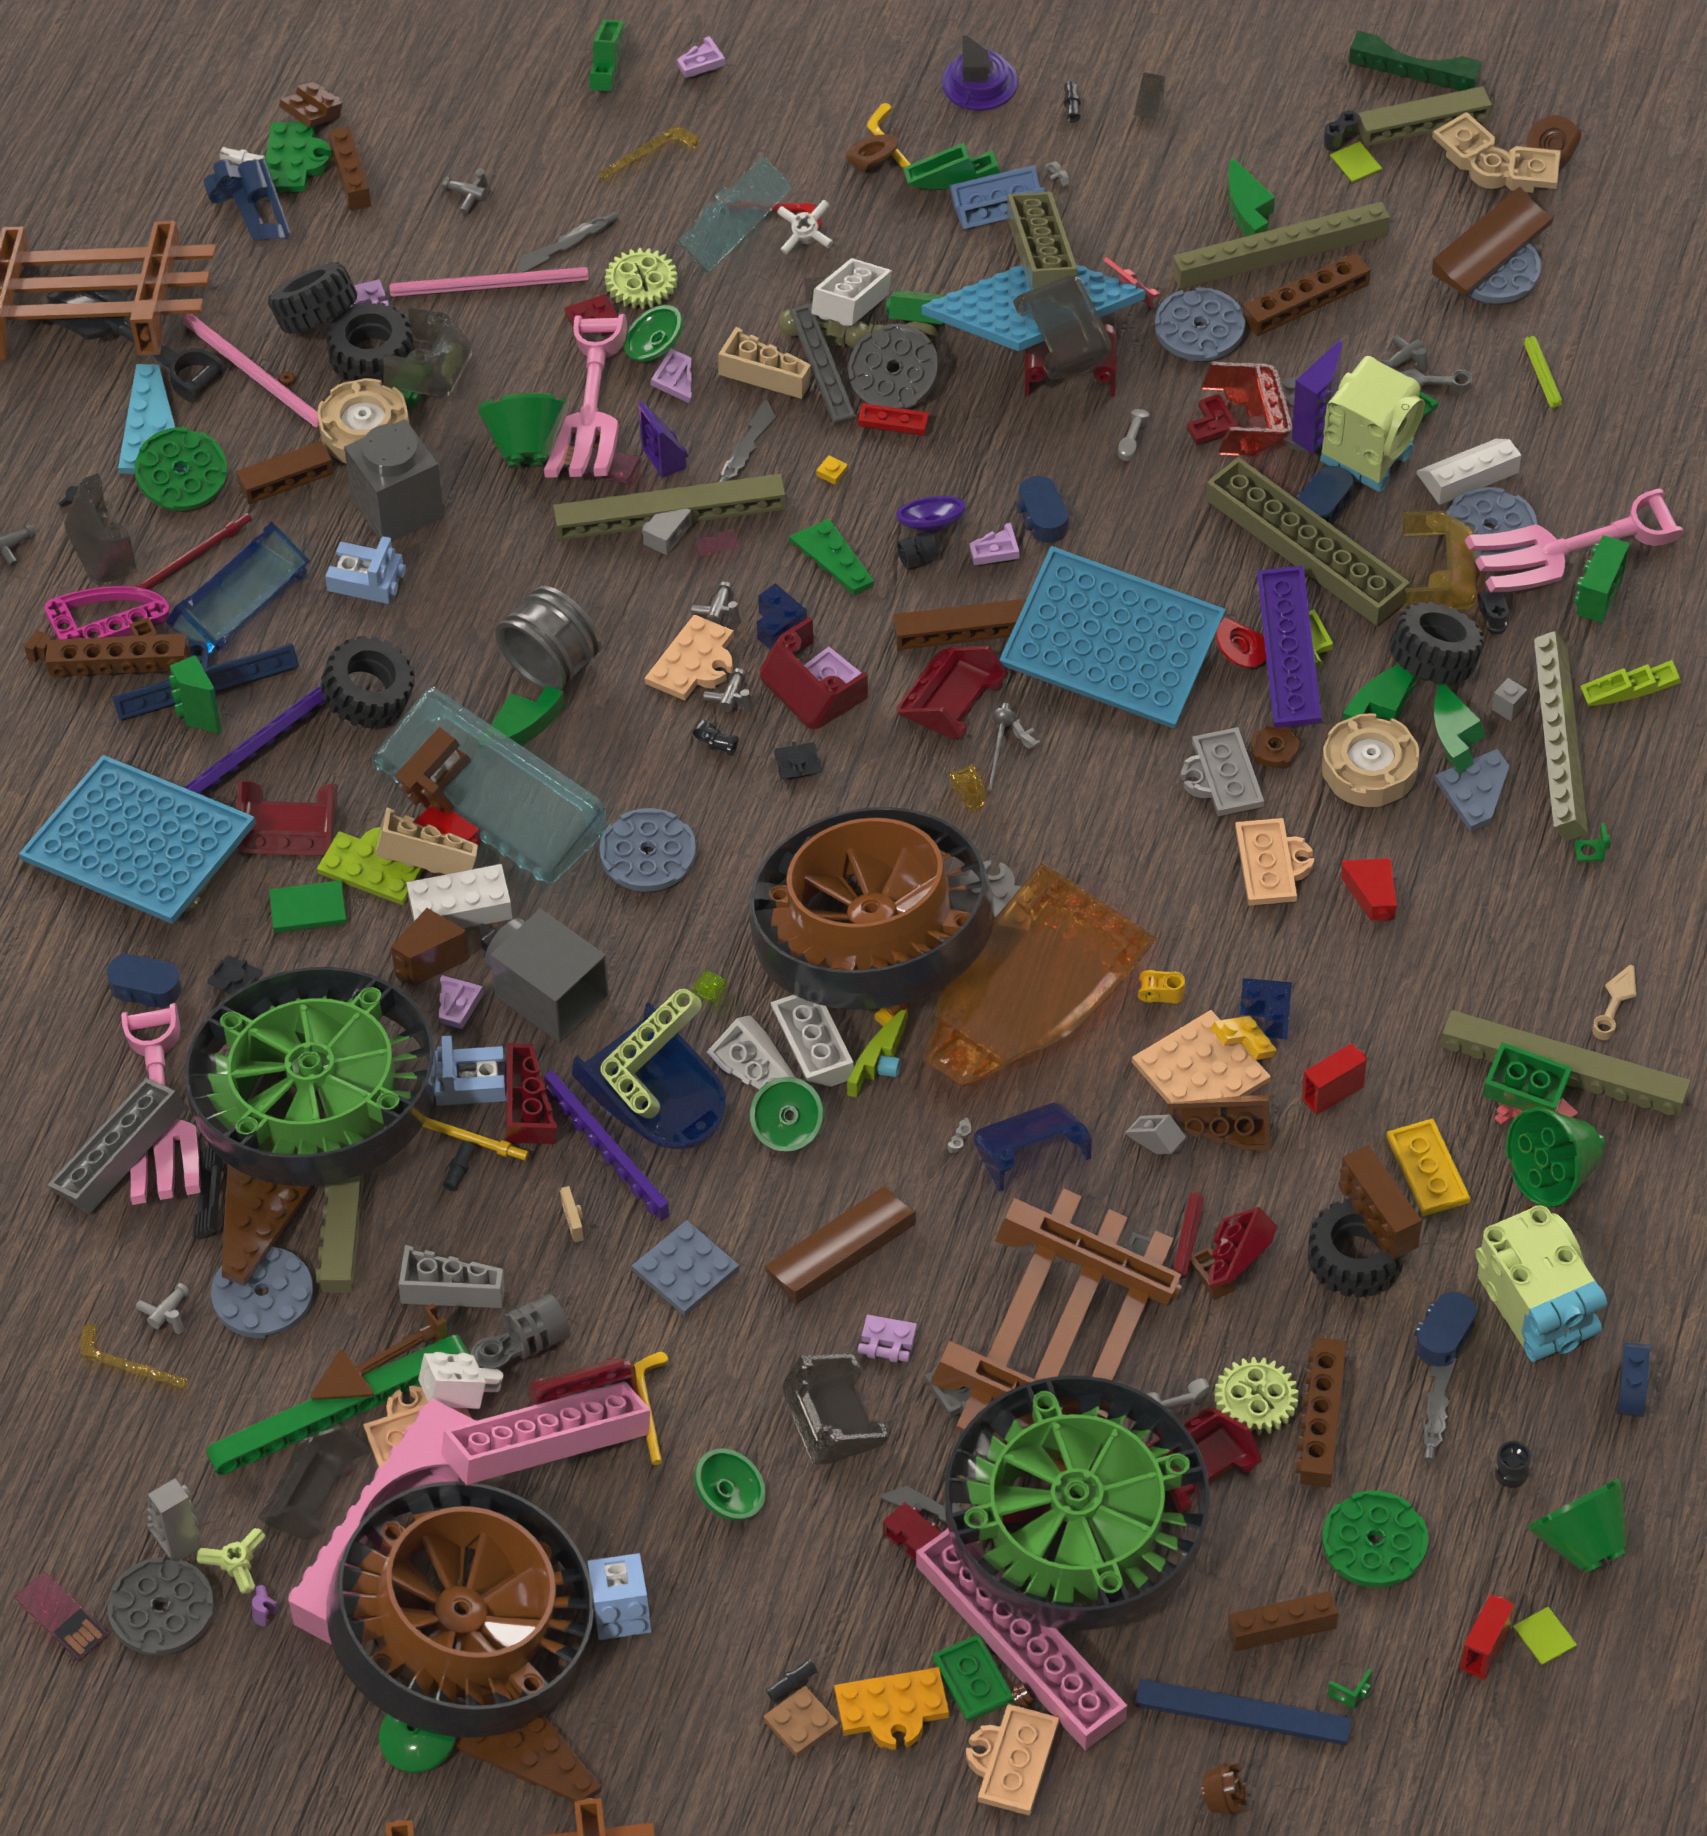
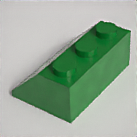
(194, 695)

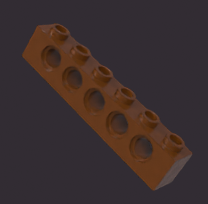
(1306, 294)
(115, 654)
(1319, 1470)

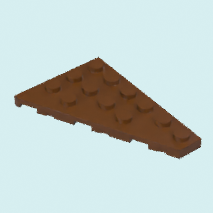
(254, 1221)
(535, 1756)

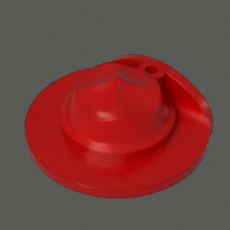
(1240, 644)

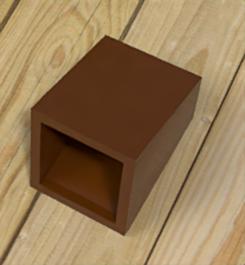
(428, 948)

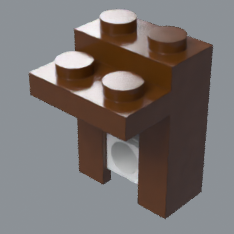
(432, 771)

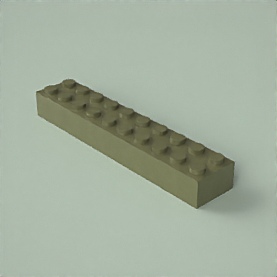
(1307, 541)

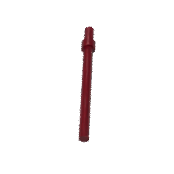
(229, 529)

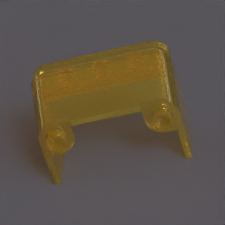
(1452, 586)

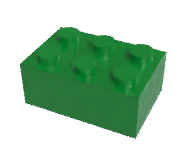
(1601, 578)
(1526, 1079)

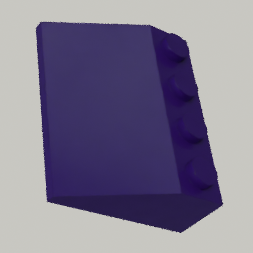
(1311, 398)

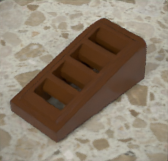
(1203, 1274)

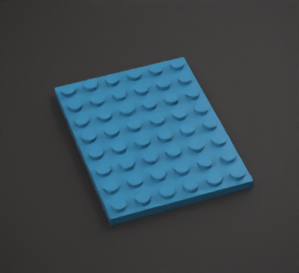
(990, 312)
(1112, 637)
(137, 839)

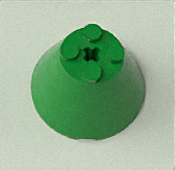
(524, 426)
(1551, 1154)
(1587, 1527)

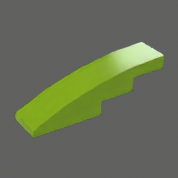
(1630, 685)
(884, 1044)

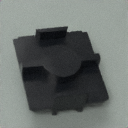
(797, 760)
(233, 975)

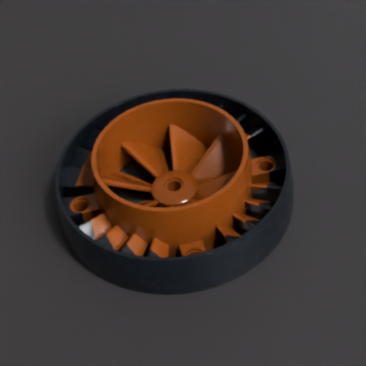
(901, 930)
(503, 1608)

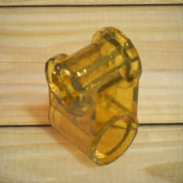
(969, 787)

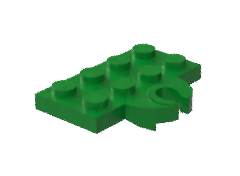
(293, 156)

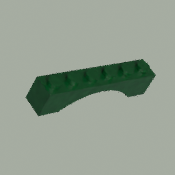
(1373, 53)

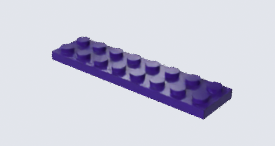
(1289, 647)

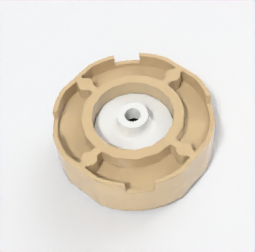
(355, 410)
(1370, 760)

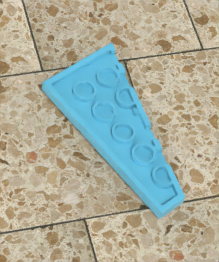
(146, 415)

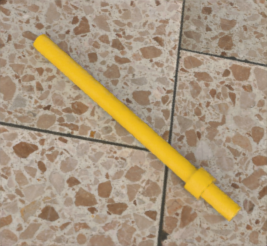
(503, 1147)

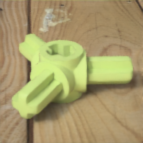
(235, 1559)

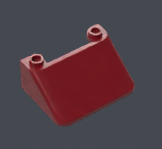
(951, 687)
(287, 826)
(583, 1379)
(1222, 1444)

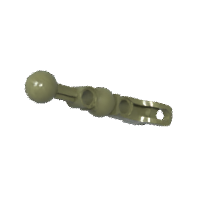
(839, 335)

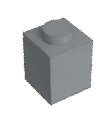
(1509, 699)

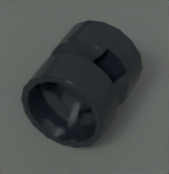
(924, 546)
(1512, 1464)

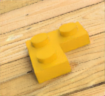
(1247, 1032)

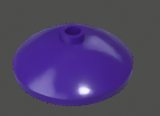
(931, 513)

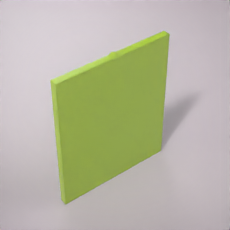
(1356, 162)
(1545, 1636)

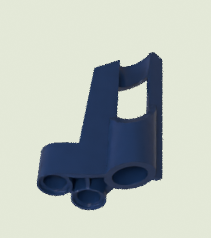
(247, 185)

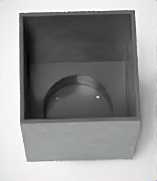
(394, 480)
(547, 973)

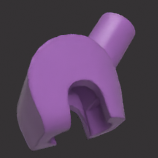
(262, 1606)

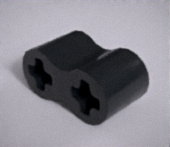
(1341, 130)

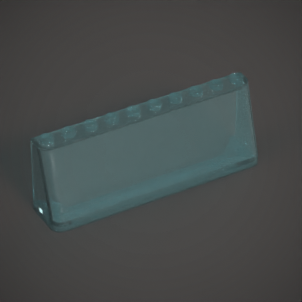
(504, 789)

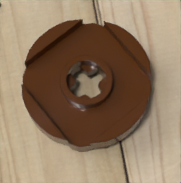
(1274, 757)

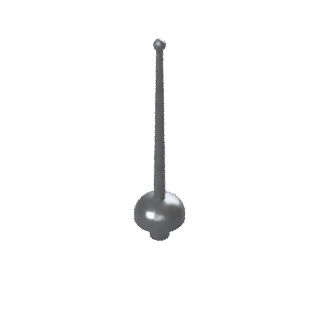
(1002, 717)

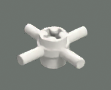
(799, 227)

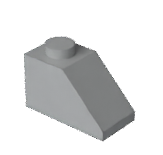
(666, 529)
(1157, 1133)

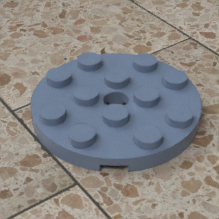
(1512, 279)
(1219, 335)
(1492, 506)
(641, 828)
(275, 1312)

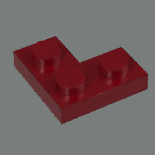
(592, 308)
(1215, 421)

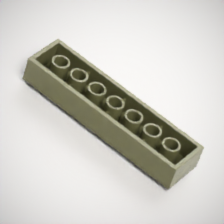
(1040, 238)

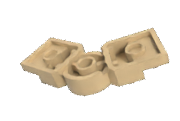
(1490, 167)

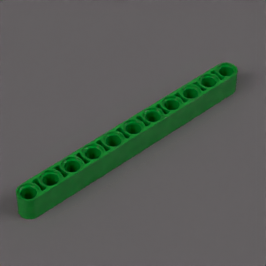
(318, 1415)

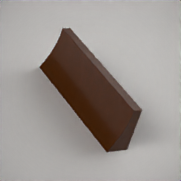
(1491, 242)
(841, 1244)

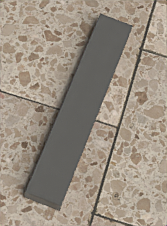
(822, 364)

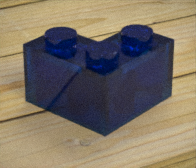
(779, 614)
(1268, 1000)

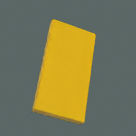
(1428, 1167)

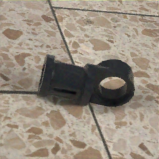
(708, 733)

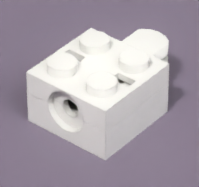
(457, 1379)

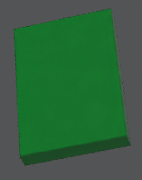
(307, 906)
(973, 1678)

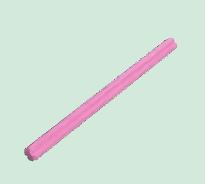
(489, 281)
(251, 369)

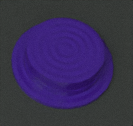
(980, 95)

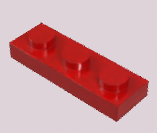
(893, 419)

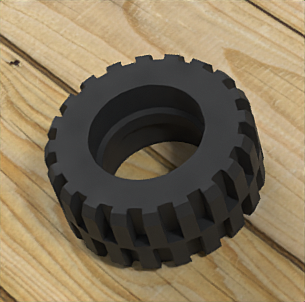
(312, 298)
(364, 323)
(1436, 643)
(376, 659)
(1343, 1272)

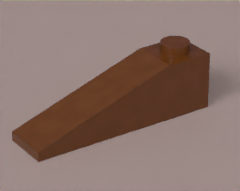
(1227, 1120)

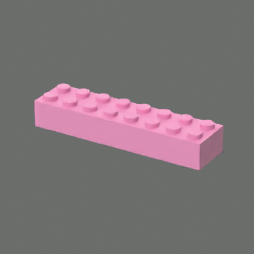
(545, 1432)

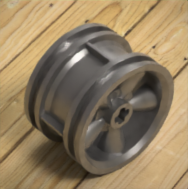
(548, 638)

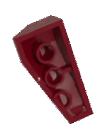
(1238, 1243)

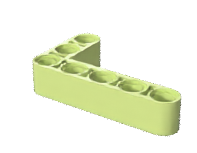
(646, 1049)

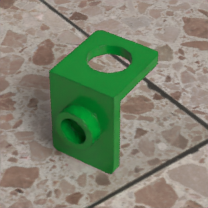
(1599, 845)
(1352, 1698)

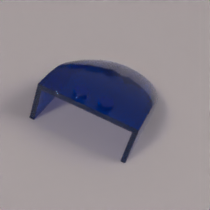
(677, 1077)

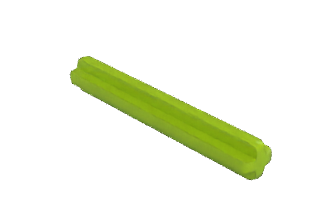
(1543, 372)

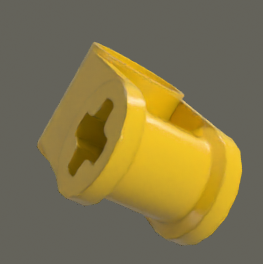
(1161, 987)

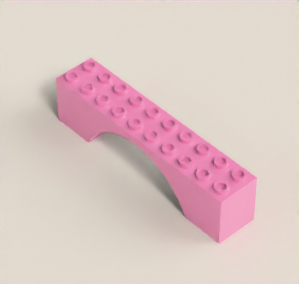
(409, 1465)

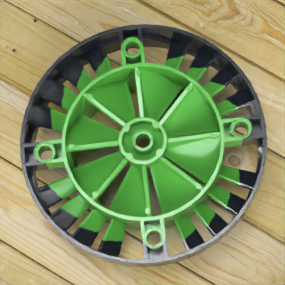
(330, 1044)
(1118, 1500)

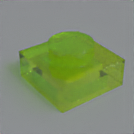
(709, 985)

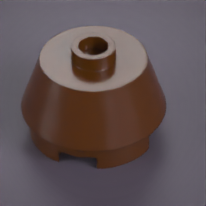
(1224, 1790)

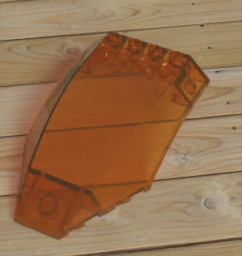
(1036, 981)

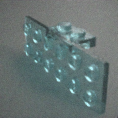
(734, 213)

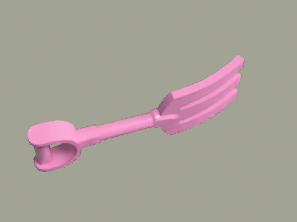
(589, 420)
(1553, 551)
(179, 1130)

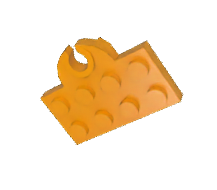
(892, 1705)

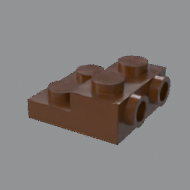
(312, 104)

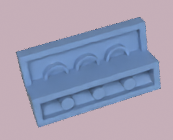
(985, 198)

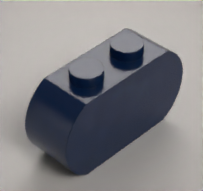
(1327, 492)
(1042, 509)
(144, 980)
(1445, 1329)
(1633, 1379)

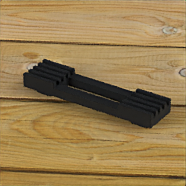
(206, 1219)

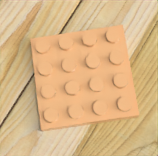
(1197, 1065)

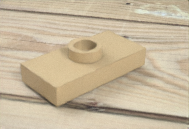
(572, 1213)

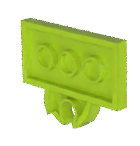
(357, 865)

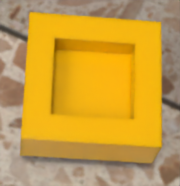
(832, 470)

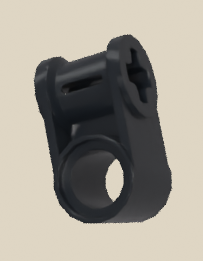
(1493, 610)

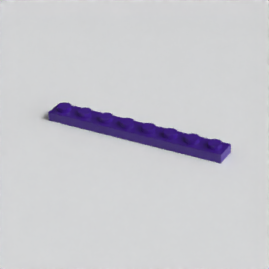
(263, 737)
(606, 1145)

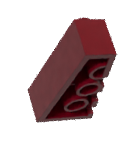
(526, 1107)

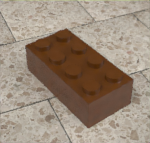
(1380, 1202)

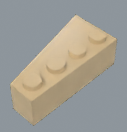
(762, 365)
(423, 846)

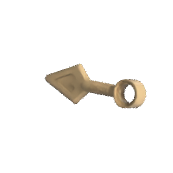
(1620, 988)

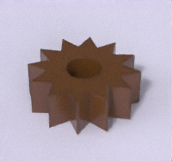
(287, 378)

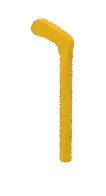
(873, 125)
(653, 1361)

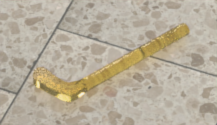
(673, 132)
(88, 1352)

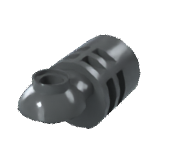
(527, 1333)

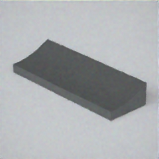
(118, 1145)

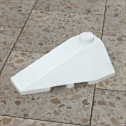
(749, 1053)

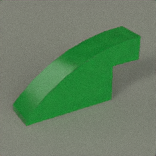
(606, 55)
(951, 167)
(1248, 200)
(1383, 695)
(525, 719)
(1456, 728)

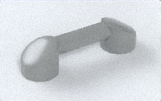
(1127, 445)
(1198, 1391)

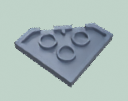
(1476, 789)

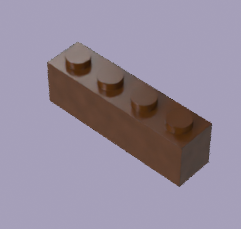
(349, 168)
(284, 472)
(1282, 1621)

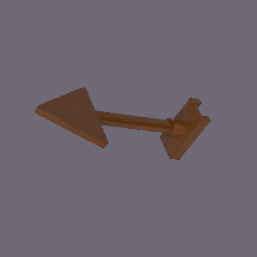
(346, 1380)

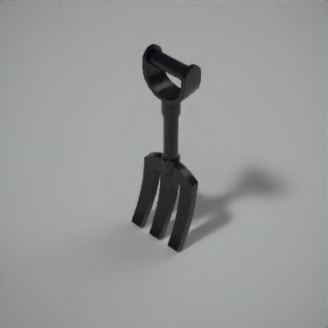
(117, 324)

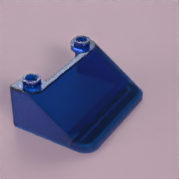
(999, 1139)

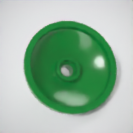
(653, 333)
(770, 1113)
(729, 1484)
(413, 1750)

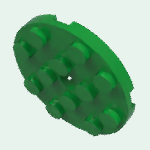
(176, 490)
(1379, 1514)

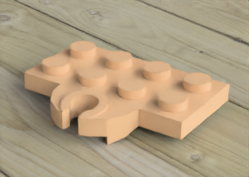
(693, 658)
(1271, 861)
(389, 1431)
(1013, 1758)

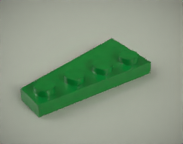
(833, 554)

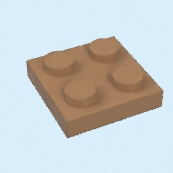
(801, 1721)

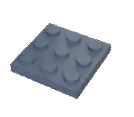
(685, 1268)

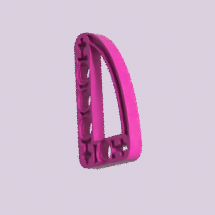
(63, 603)

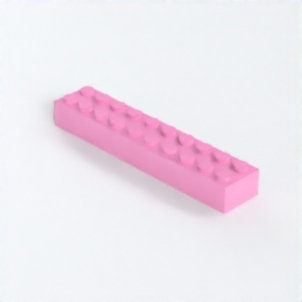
(1032, 1651)

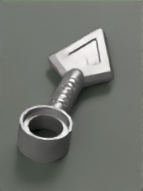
(1449, 380)

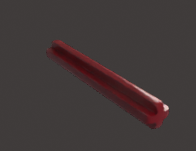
(1188, 1234)

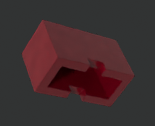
(909, 1528)

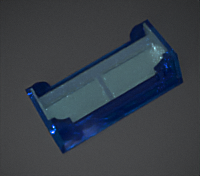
(239, 589)

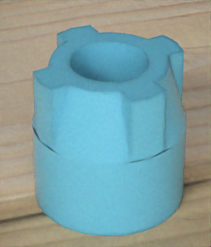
(889, 1066)

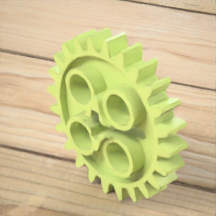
(626, 283)
(1257, 1394)

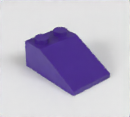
(660, 443)

